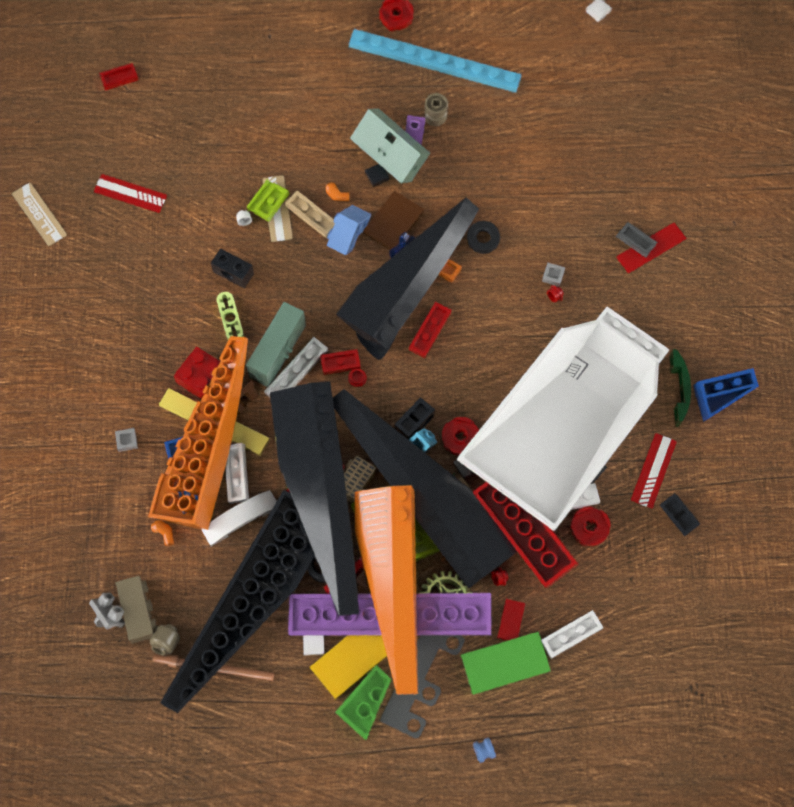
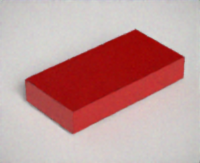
(119, 76)
(511, 620)

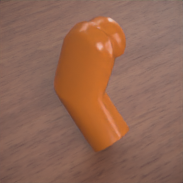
(335, 194)

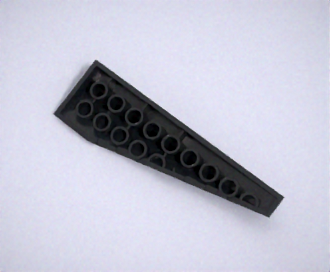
(393, 291)

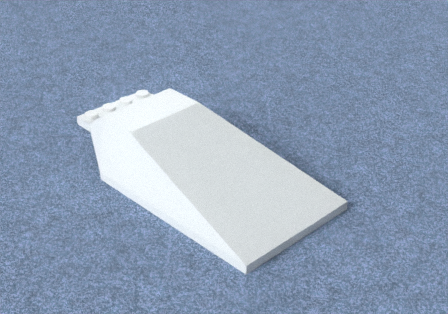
(530, 446)

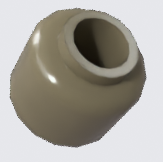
(164, 639)

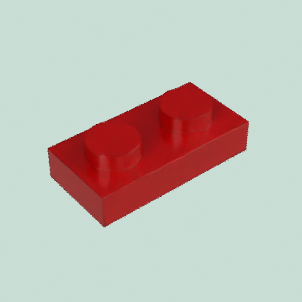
(340, 362)

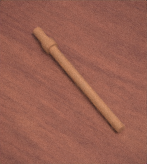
(174, 661)

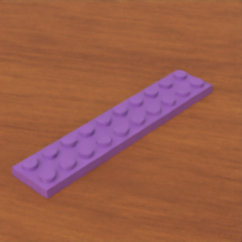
(435, 615)

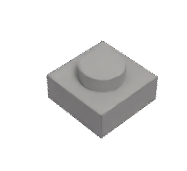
(553, 274)
(126, 439)

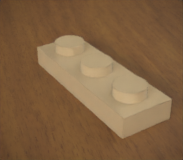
(310, 213)

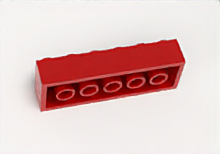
(530, 537)

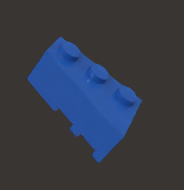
(722, 391)

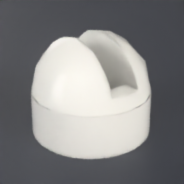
(243, 218)

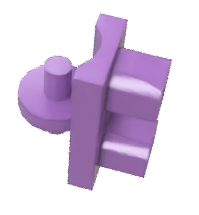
(415, 127)

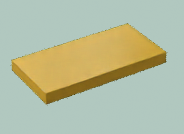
(348, 662)

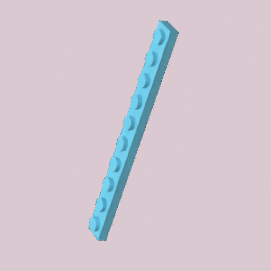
(435, 60)

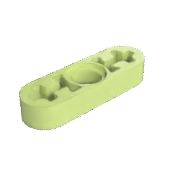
(231, 310)

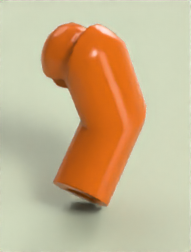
(165, 530)

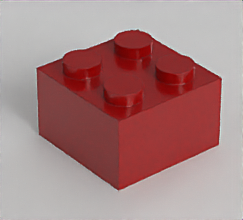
(196, 372)

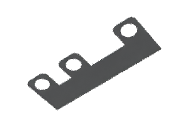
(397, 710)

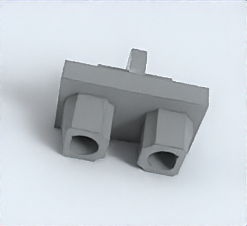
(107, 614)

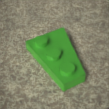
(363, 703)

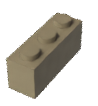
(136, 609)

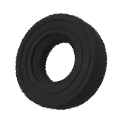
(483, 248)

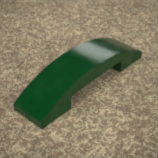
(678, 365)

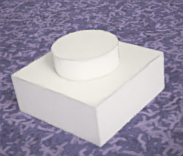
(598, 9)

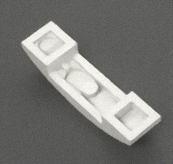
(239, 516)

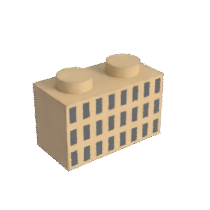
(357, 476)

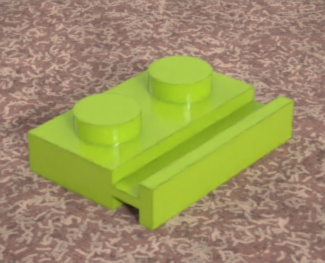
(268, 200)

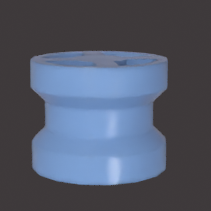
(484, 750)

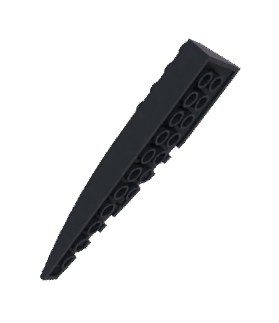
(315, 477)
(442, 502)
(254, 593)

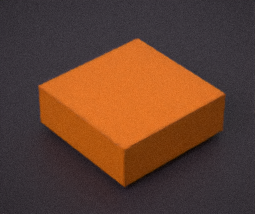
(450, 270)

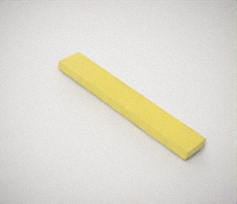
(184, 407)

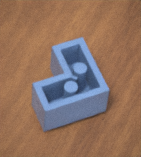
(347, 228)

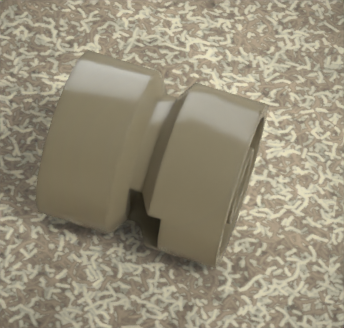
(436, 109)

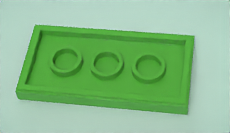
(505, 663)

